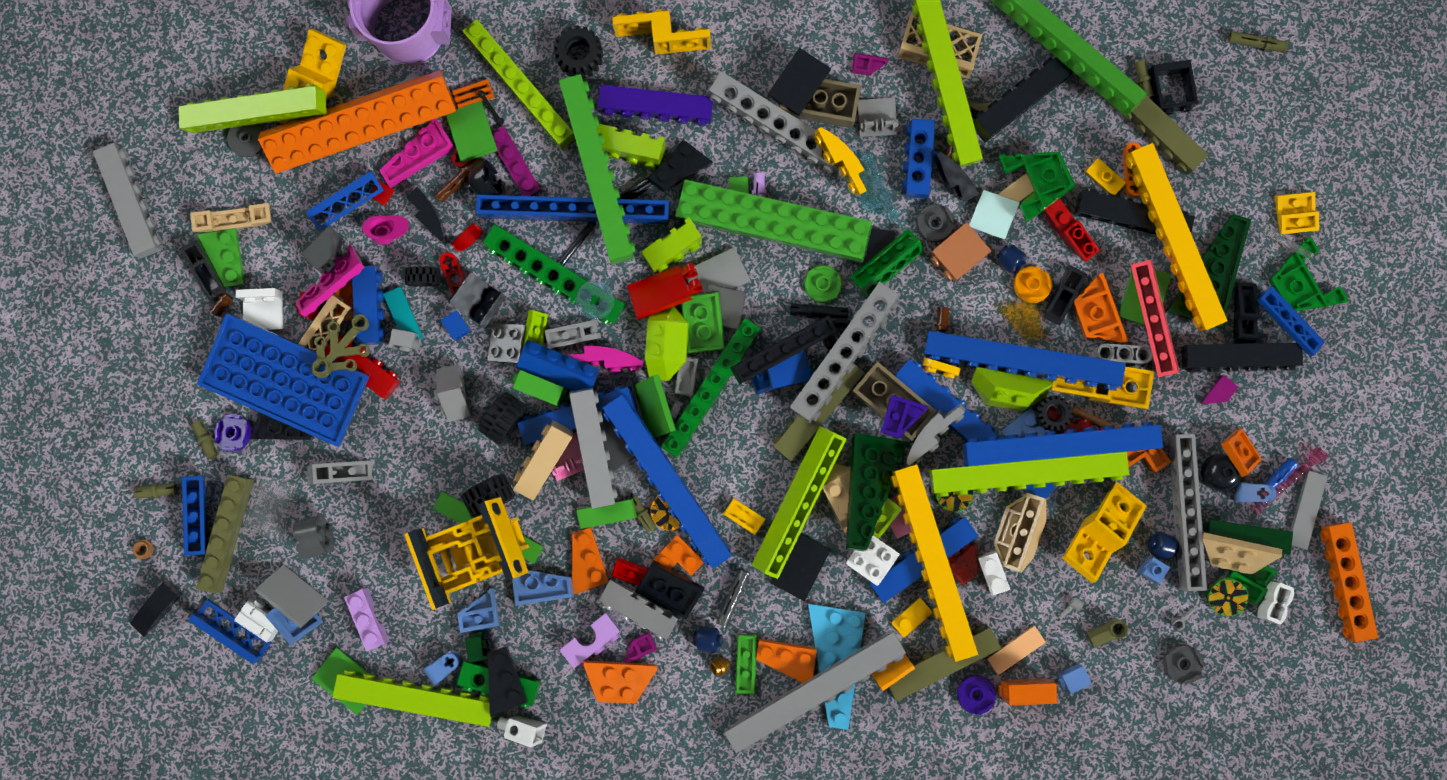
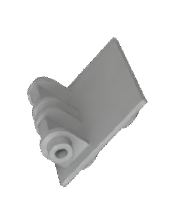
(877, 117)
(506, 342)

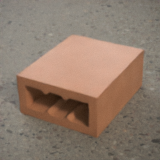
(959, 253)

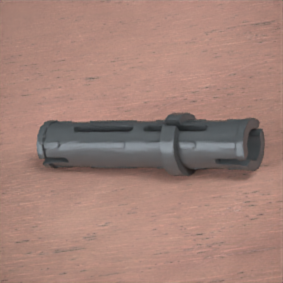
(733, 598)

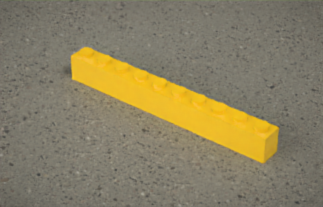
(1176, 237)
(934, 563)

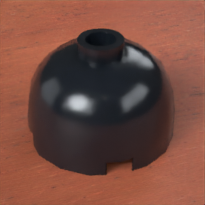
(483, 179)
(1220, 473)

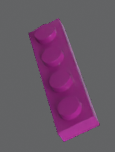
(515, 163)

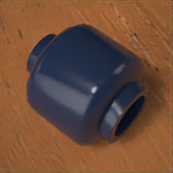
(1011, 258)
(1163, 545)
(707, 639)

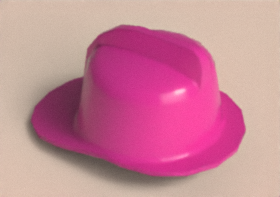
(385, 228)

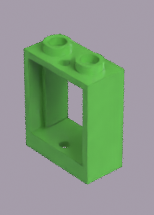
(539, 388)

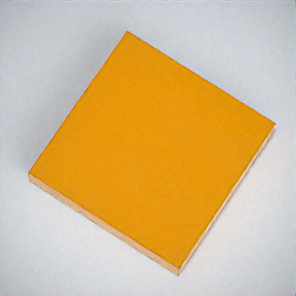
(893, 672)

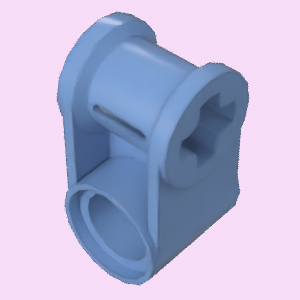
(1252, 493)
(441, 668)

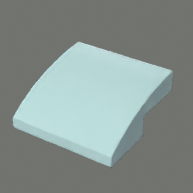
(994, 214)

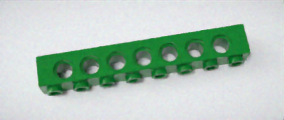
(498, 236)
(710, 388)

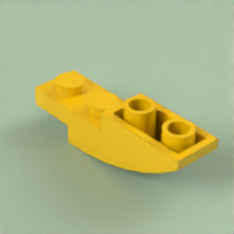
(839, 153)

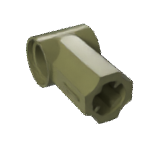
(1104, 633)

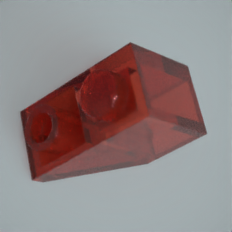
(965, 565)

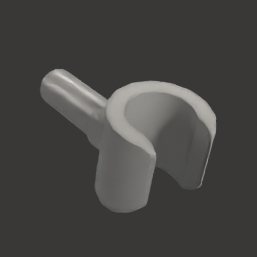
(1073, 604)
(1183, 618)

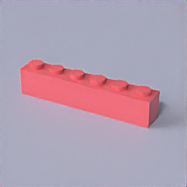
(1155, 318)

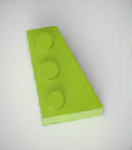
(673, 247)

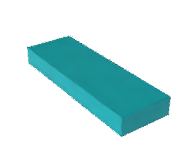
(402, 311)

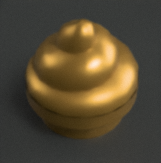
(719, 666)

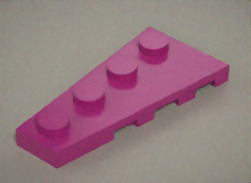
(420, 152)
(345, 269)

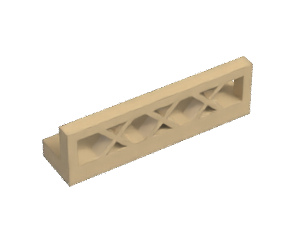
(322, 319)

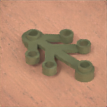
(339, 349)

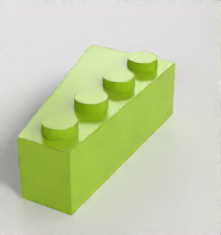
(633, 147)

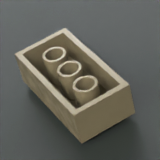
(832, 104)
(876, 390)

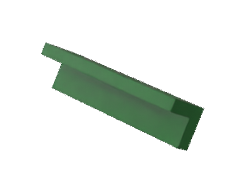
(886, 262)

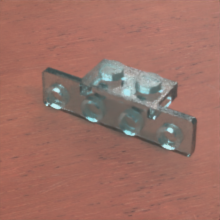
(876, 193)

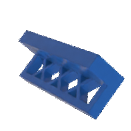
(339, 195)
(1290, 321)
(226, 638)

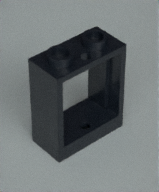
(1183, 67)

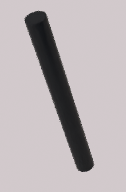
(574, 246)

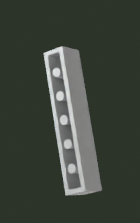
(127, 200)
(591, 447)

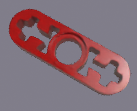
(445, 268)

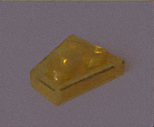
(1025, 319)

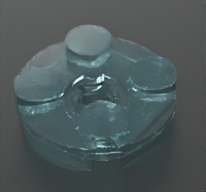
(606, 301)

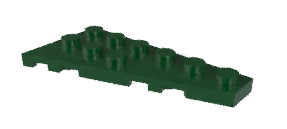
(1221, 264)
(870, 484)

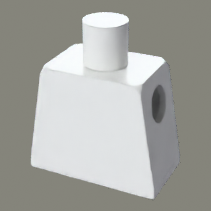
(522, 730)

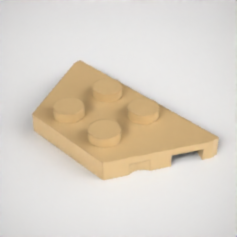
(1238, 554)

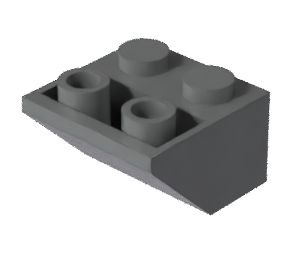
(324, 250)

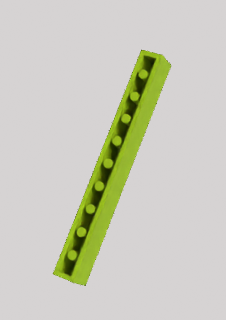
(947, 82)
(1029, 472)

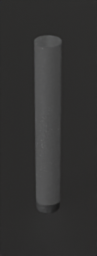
(1286, 242)

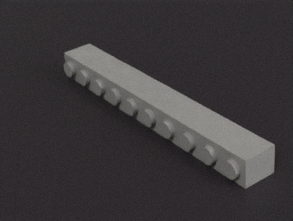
(815, 691)

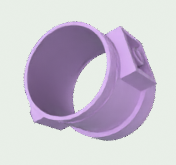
(410, 50)

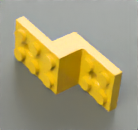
(660, 26)
(314, 68)
(1137, 399)
(1104, 532)

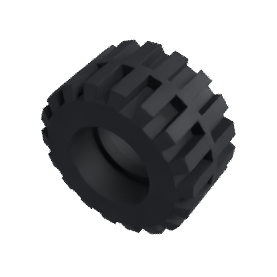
(576, 37)
(502, 418)
(486, 490)

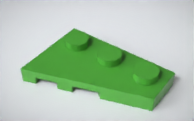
(225, 255)

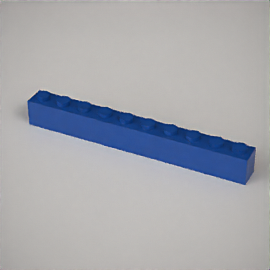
(567, 209)
(1025, 359)
(940, 398)
(1062, 445)
(667, 480)

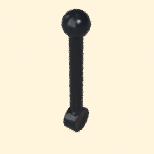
(500, 121)

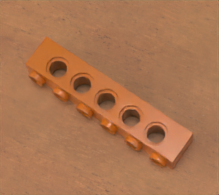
(1352, 569)

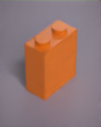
(1028, 691)

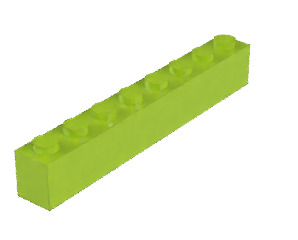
(519, 84)
(252, 109)
(798, 502)
(412, 698)

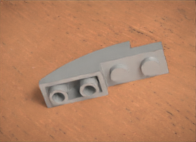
(927, 438)

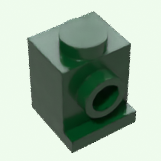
(476, 647)

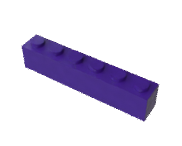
(655, 104)

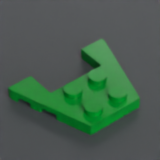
(1047, 176)
(1298, 286)

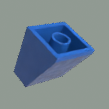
(783, 375)

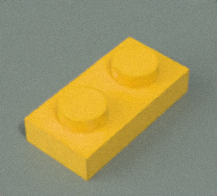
(911, 617)

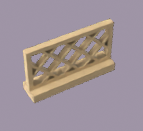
(915, 52)

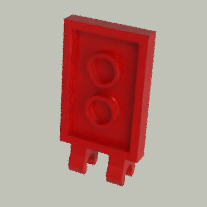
(663, 290)

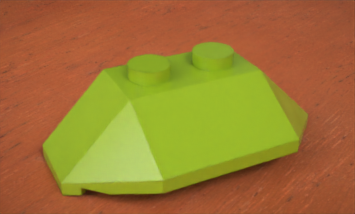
(666, 343)
(1009, 389)

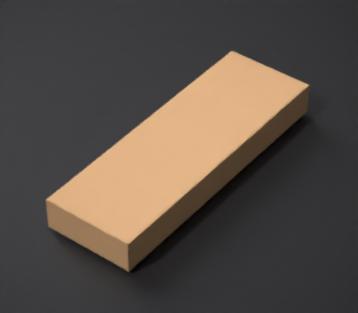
(1016, 650)

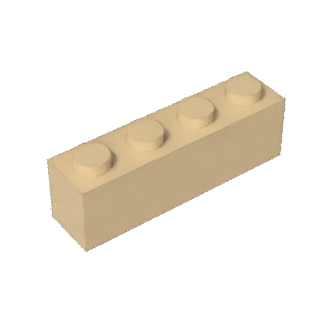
(543, 459)

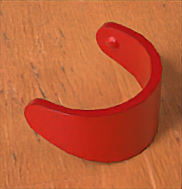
(467, 237)

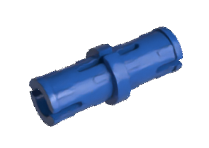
(1280, 475)

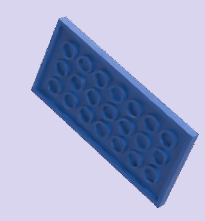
(279, 381)

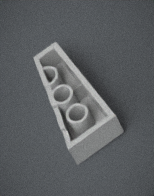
(639, 609)

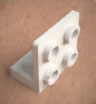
(262, 307)
(874, 562)

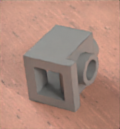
(404, 340)

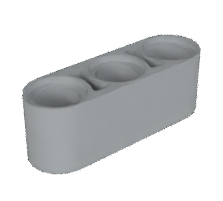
(1131, 353)

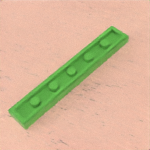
(457, 511)

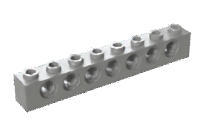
(773, 113)
(881, 295)
(1187, 512)

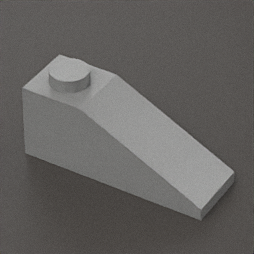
(339, 472)

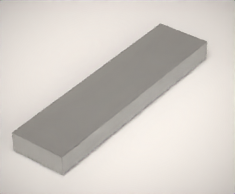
(1307, 509)

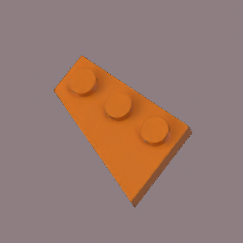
(587, 563)
(788, 658)

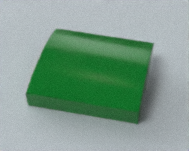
(1254, 583)

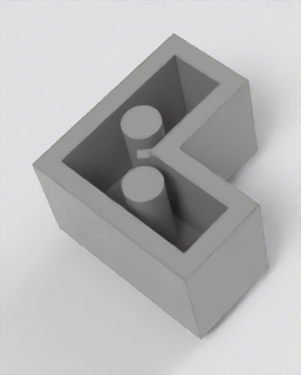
(451, 393)

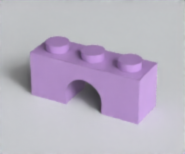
(362, 612)
(605, 630)

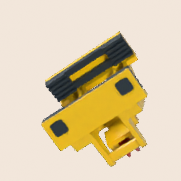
(503, 541)

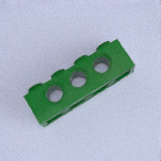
(468, 681)

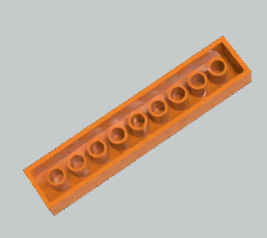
(357, 122)

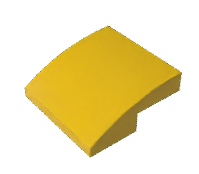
(1297, 212)

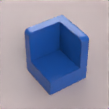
(456, 325)

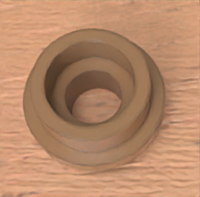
(137, 549)

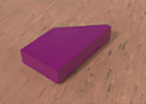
(867, 64)
(1221, 391)
(640, 647)

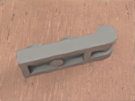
(572, 334)

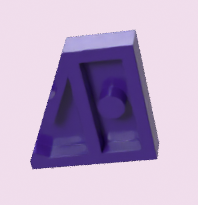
(900, 416)

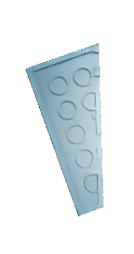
(836, 636)

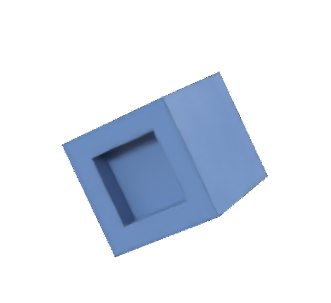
(1153, 569)
(1074, 679)

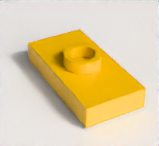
(1105, 177)
(744, 516)

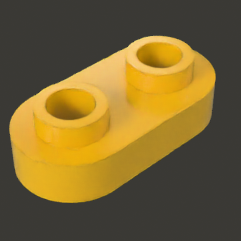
(948, 370)

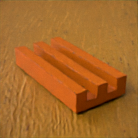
(471, 87)

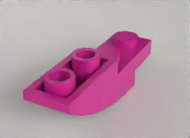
(613, 359)

